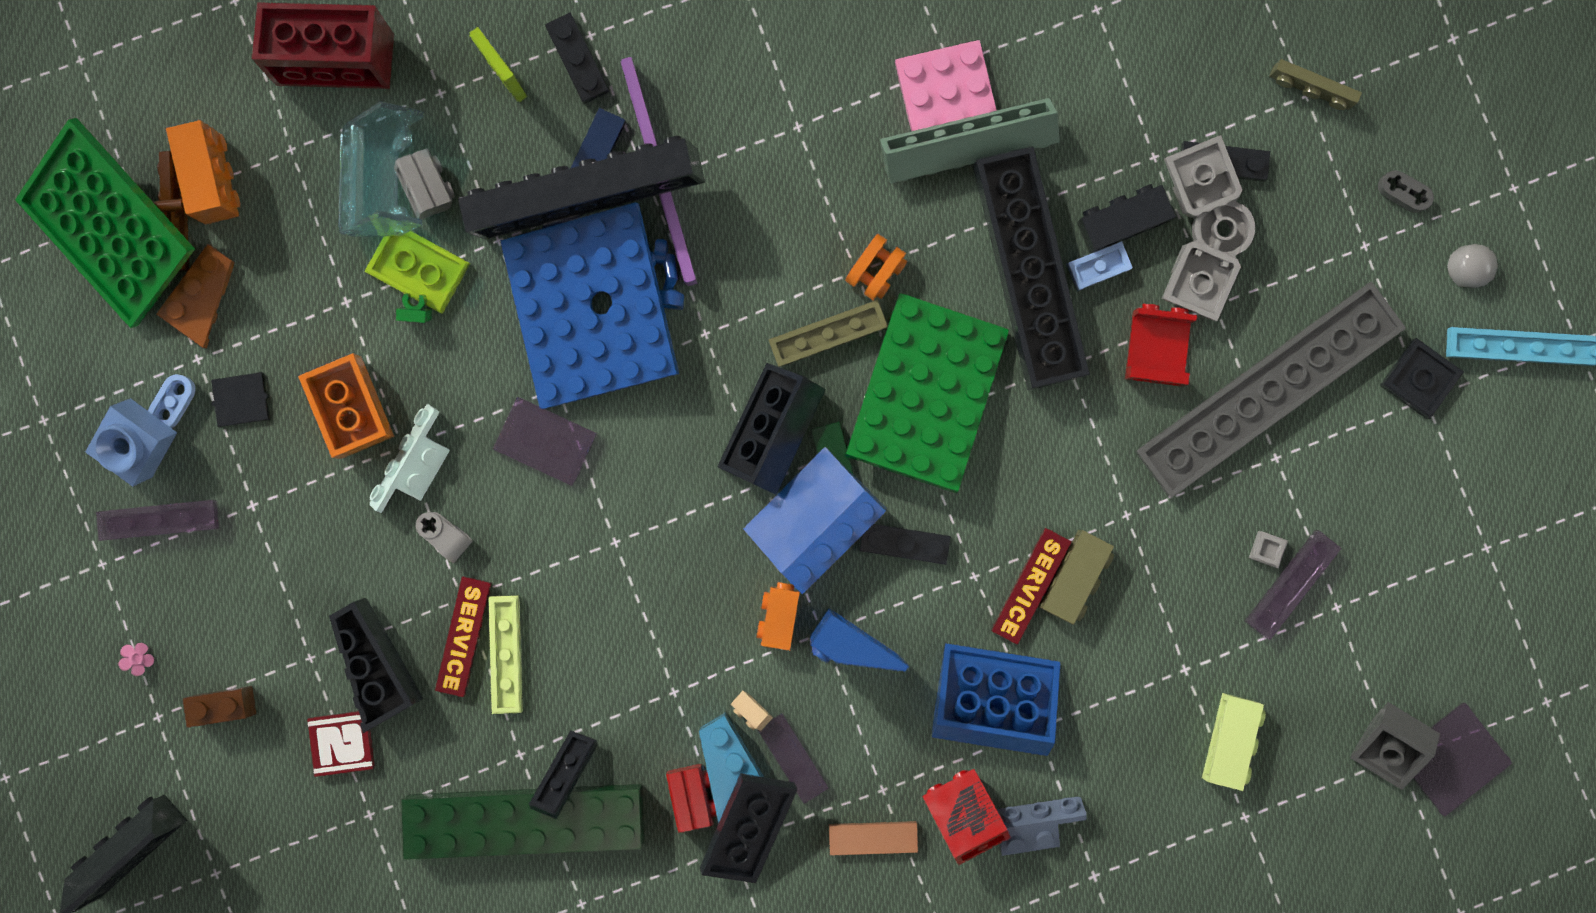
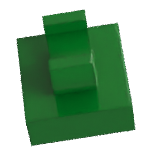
(412, 312)

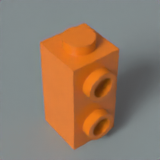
(780, 616)

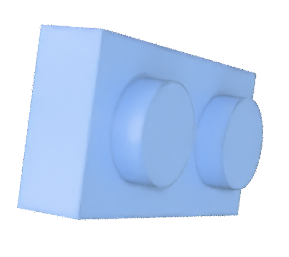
(1099, 266)

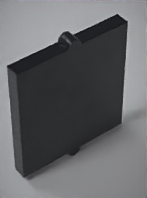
(240, 399)

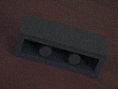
(1125, 218)

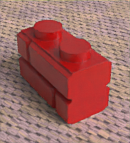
(690, 797)

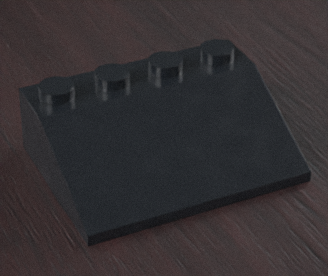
(120, 854)

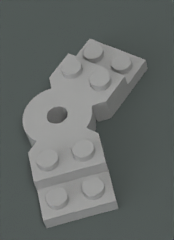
(1208, 194)

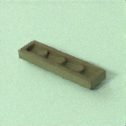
(828, 333)

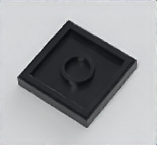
(1421, 378)

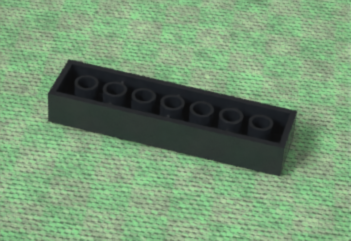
(582, 188)
(1030, 268)

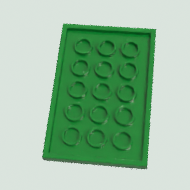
(104, 223)
(927, 393)

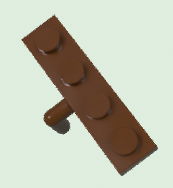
(170, 197)

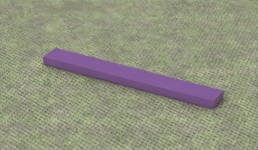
(666, 198)

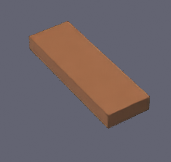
(873, 838)

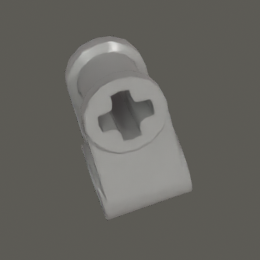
(447, 538)

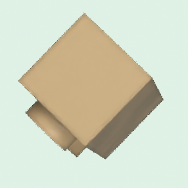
(751, 710)

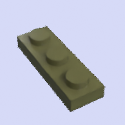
(1314, 85)

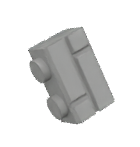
(423, 183)

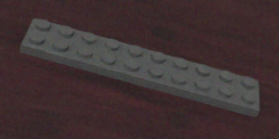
(1270, 389)

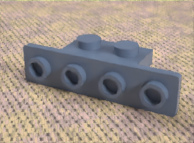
(1036, 824)

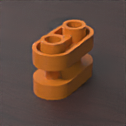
(893, 263)

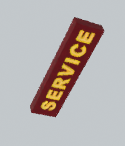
(1031, 586)
(463, 636)

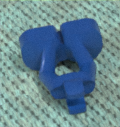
(670, 298)

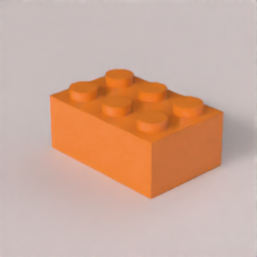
(203, 172)
(346, 406)

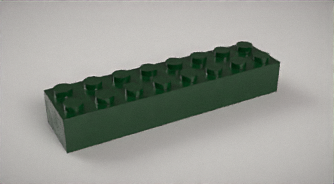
(505, 825)

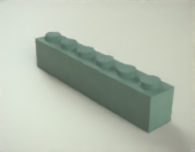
(969, 139)

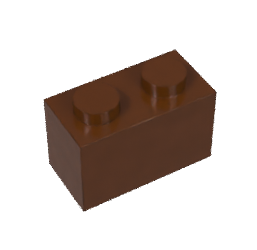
(219, 706)

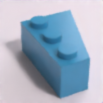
(725, 759)

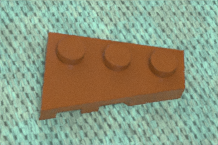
(197, 296)

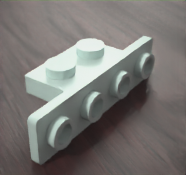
(415, 463)

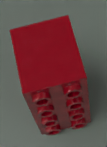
(323, 45)

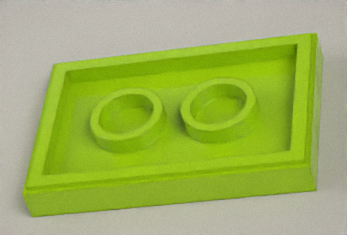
(497, 65)
(418, 268)

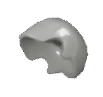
(1472, 266)

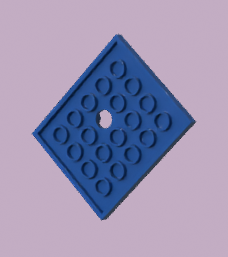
(553, 287)

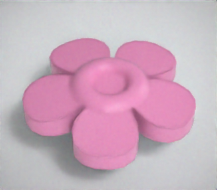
(135, 658)

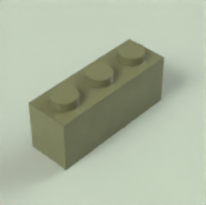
(1077, 577)

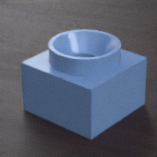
(131, 442)

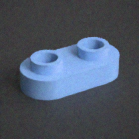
(170, 400)

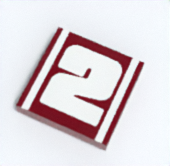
(339, 744)

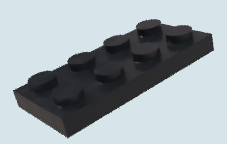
(748, 828)

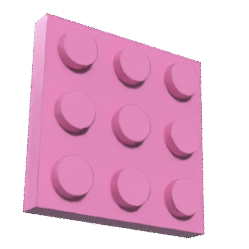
(945, 85)

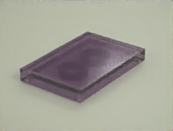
(545, 441)

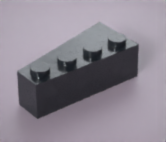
(373, 665)

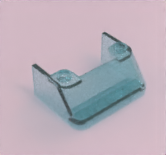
(368, 175)

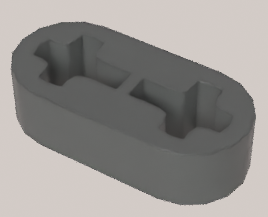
(1408, 185)

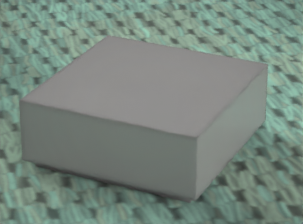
(1268, 549)

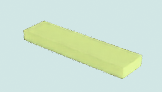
(505, 654)

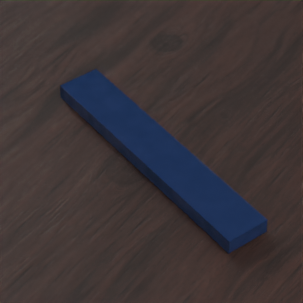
(597, 143)

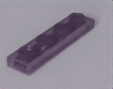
(157, 520)
(1292, 584)

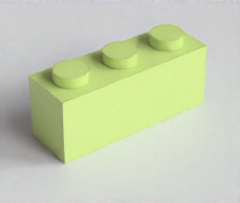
(1233, 742)

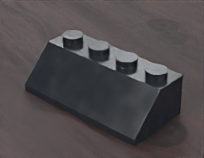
(771, 427)

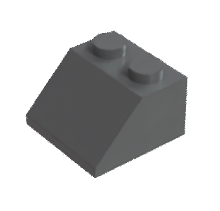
(1396, 746)

